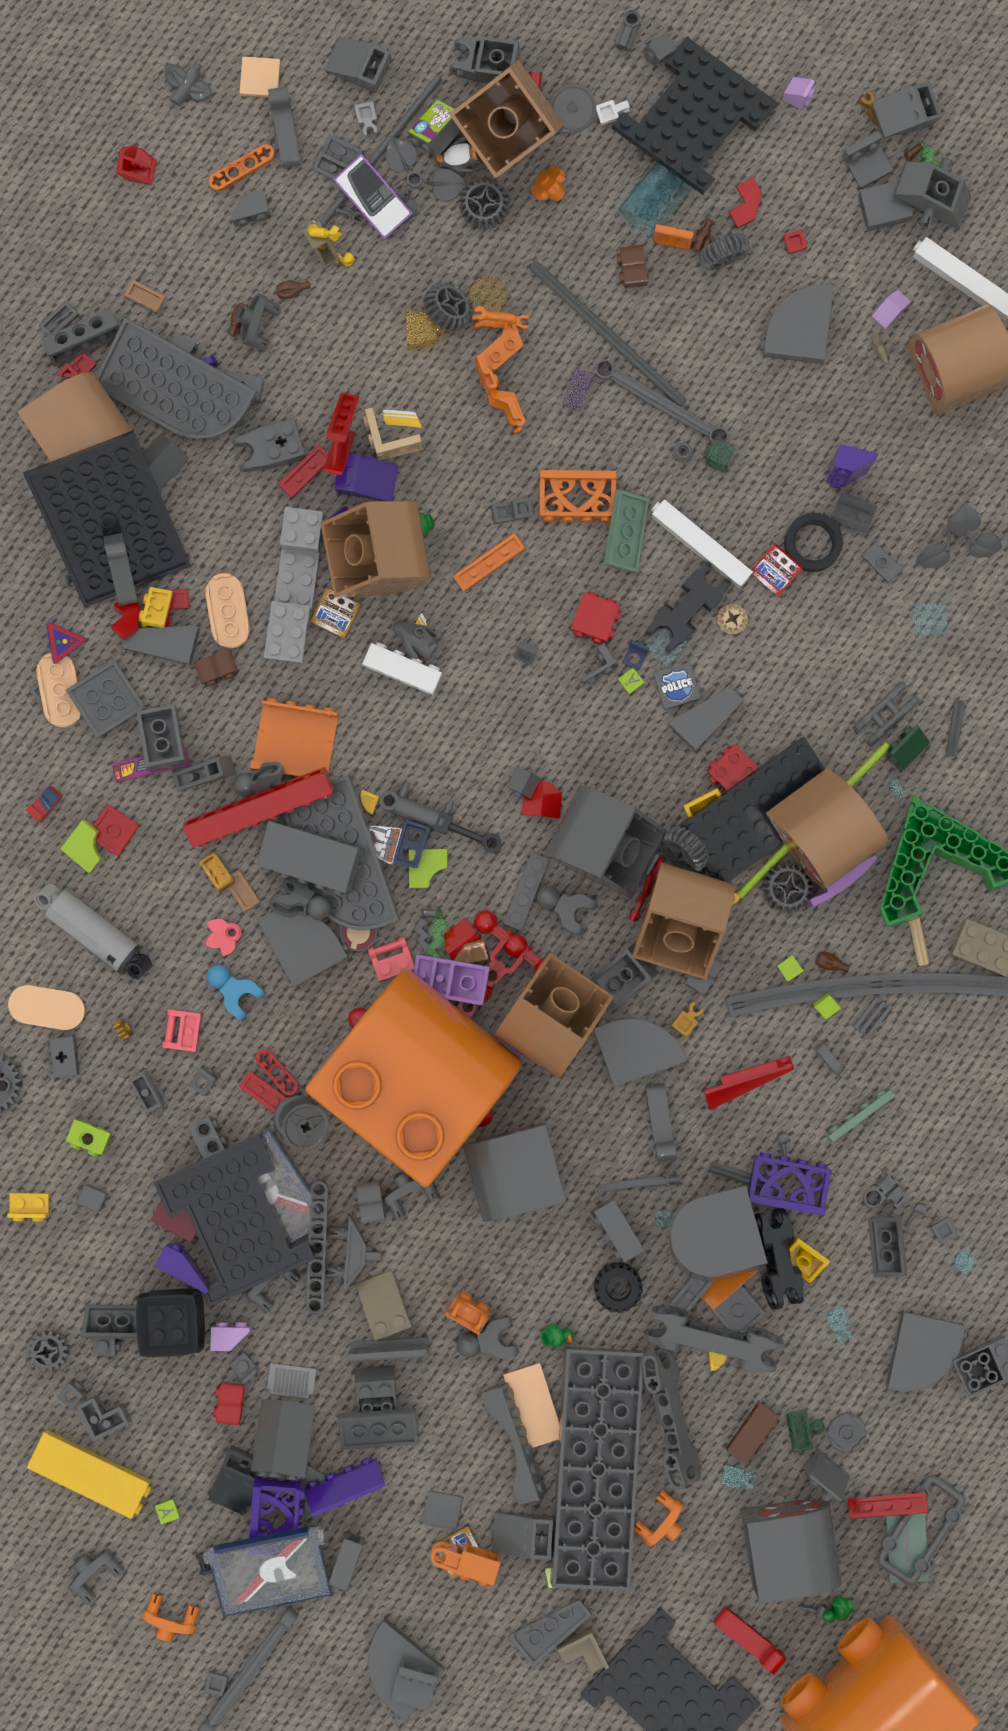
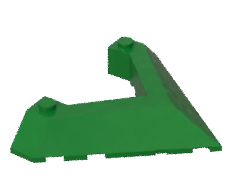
(929, 833)

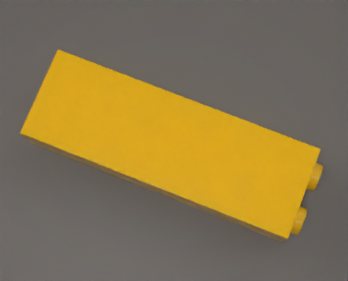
(89, 1474)

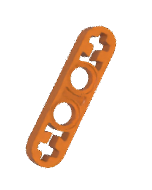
(239, 164)

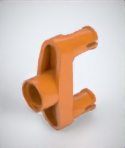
(667, 1527)
(168, 1628)

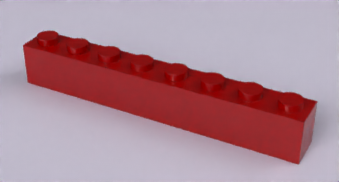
(258, 807)

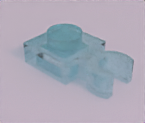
(838, 1321)
(734, 1476)

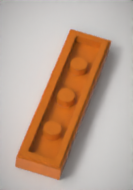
(488, 562)

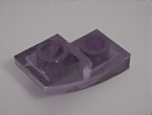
(578, 389)

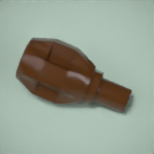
(702, 236)
(291, 288)
(235, 325)
(830, 962)

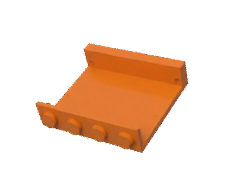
(295, 737)

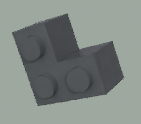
(102, 1422)

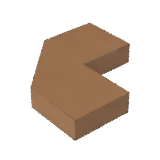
(472, 952)

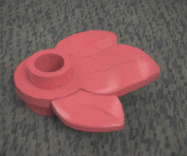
(220, 936)

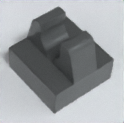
(525, 652)

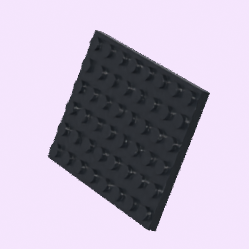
(101, 495)

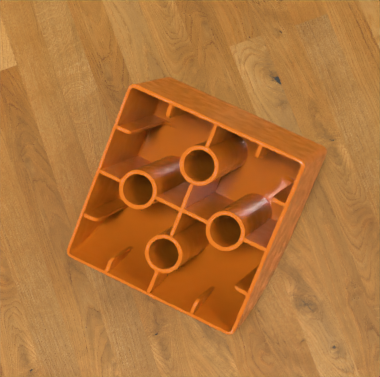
(414, 1077)
(878, 1686)

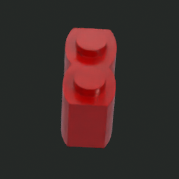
(229, 1403)

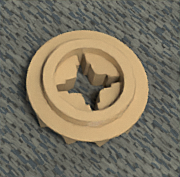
(723, 616)

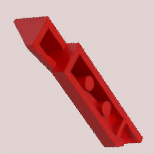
(743, 1081)

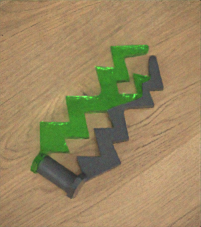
(441, 925)

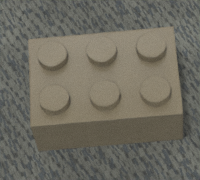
(981, 947)

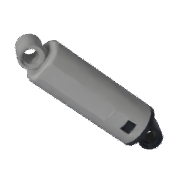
(93, 931)

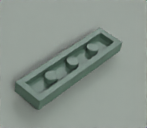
(866, 1109)

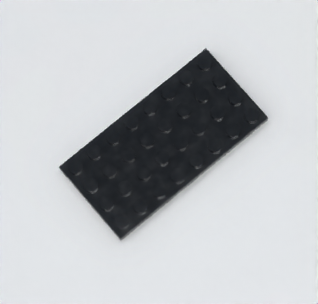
(737, 822)

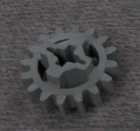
(46, 1343)

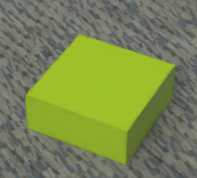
(790, 968)
(827, 1005)

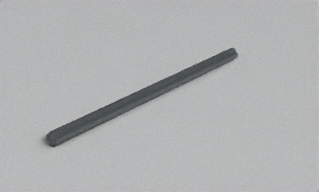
(607, 333)

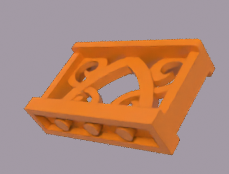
(556, 479)

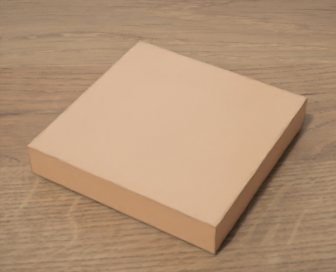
(259, 76)

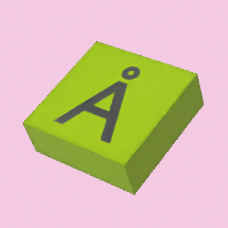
(631, 681)
(167, 1511)

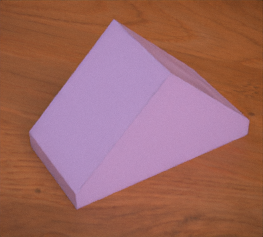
(891, 308)

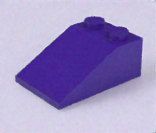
(367, 478)
(180, 1264)

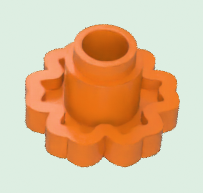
(549, 184)

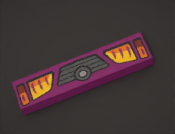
(137, 768)

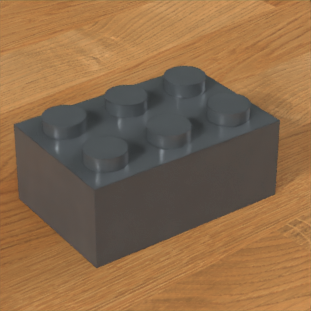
(161, 737)
(617, 1230)

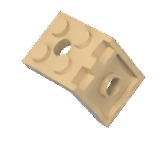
(389, 449)

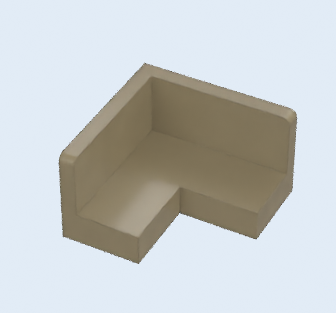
(584, 1645)

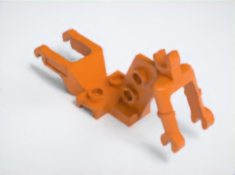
(495, 356)

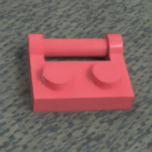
(393, 965)
(188, 1030)

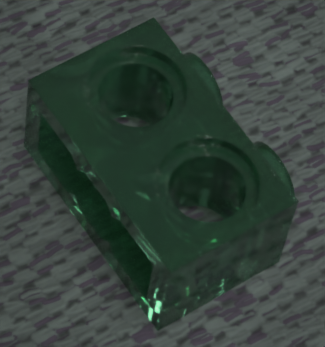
(718, 456)

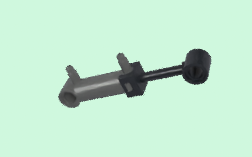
(432, 818)

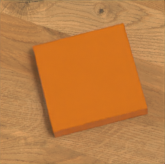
(672, 237)

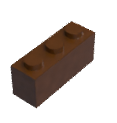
(753, 1433)

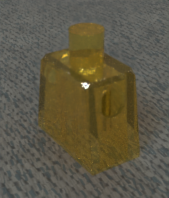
(420, 330)

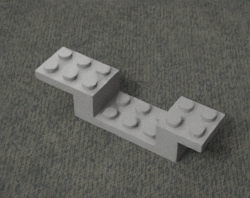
(295, 585)

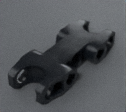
(698, 596)
(780, 1273)

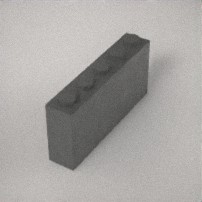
(309, 857)

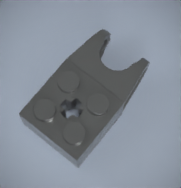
(486, 57)
(266, 448)

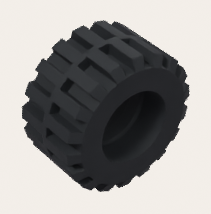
(622, 1304)

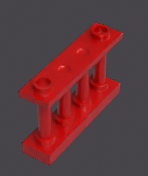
(339, 433)

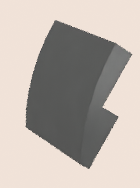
(335, 156)

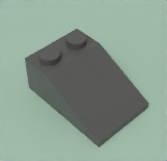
(624, 977)

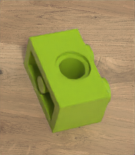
(100, 1137)

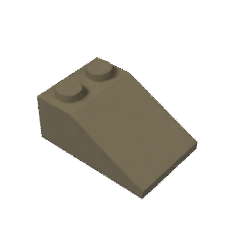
(383, 1305)

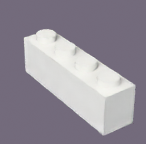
(402, 669)

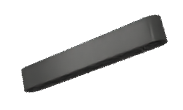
(321, 1237)

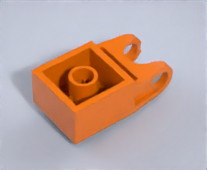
(468, 1312)
(467, 1562)

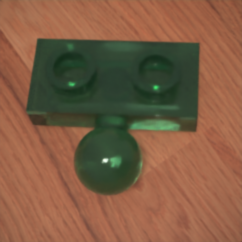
(801, 1431)

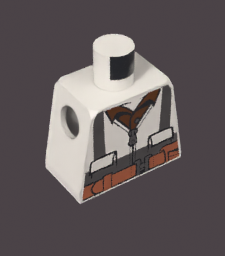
(385, 841)

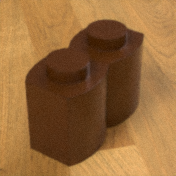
(633, 266)
(216, 667)

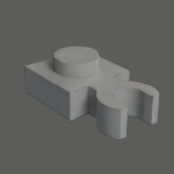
(366, 116)

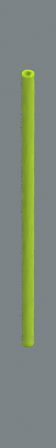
(783, 850)

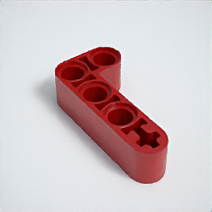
(750, 1640)

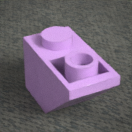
(799, 92)
(226, 1337)

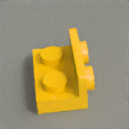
(156, 608)
(29, 1206)

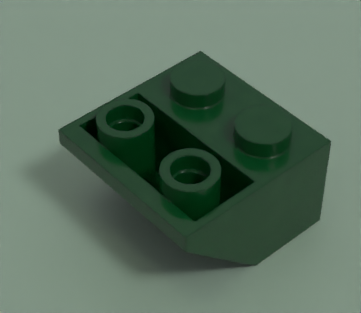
(908, 748)

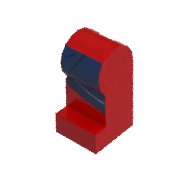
(44, 804)

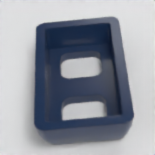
(405, 843)

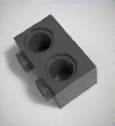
(203, 1140)

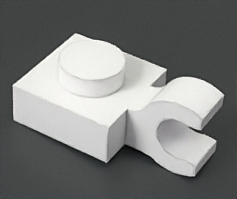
(608, 111)

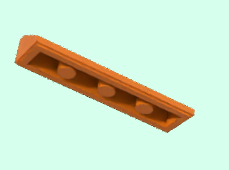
(723, 1288)

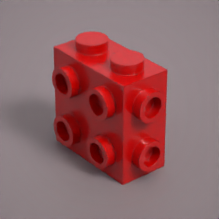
(596, 618)
(730, 768)

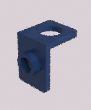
(636, 647)

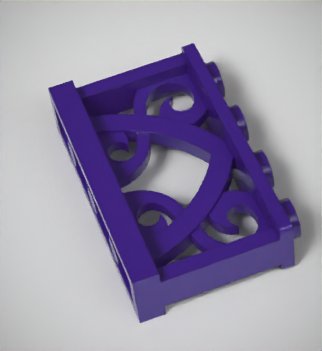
(808, 1203)
(261, 1496)

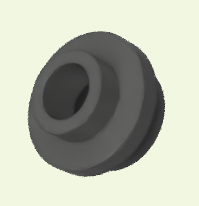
(686, 447)

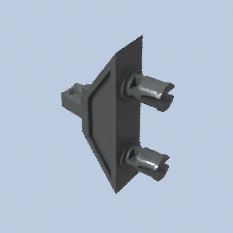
(356, 1253)

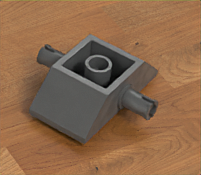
(934, 192)

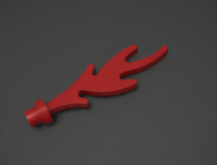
(646, 891)

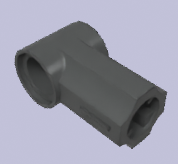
(627, 31)

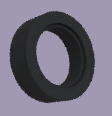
(829, 525)

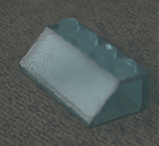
(654, 199)

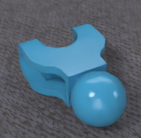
(232, 988)

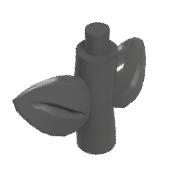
(186, 84)

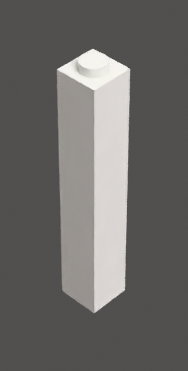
(962, 276)
(701, 543)

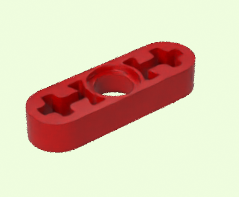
(269, 1072)

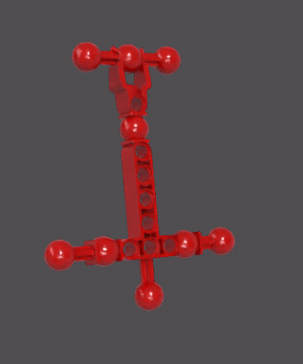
(515, 947)

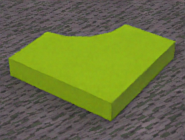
(82, 846)
(430, 863)

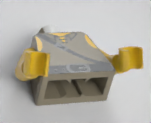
(322, 246)

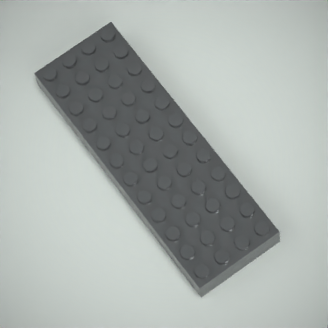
(597, 1468)

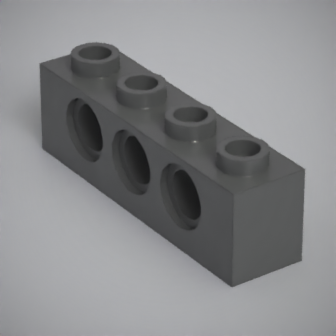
(81, 337)

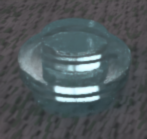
(964, 1261)

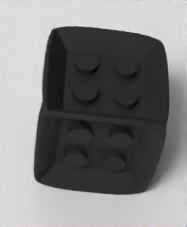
(170, 1322)

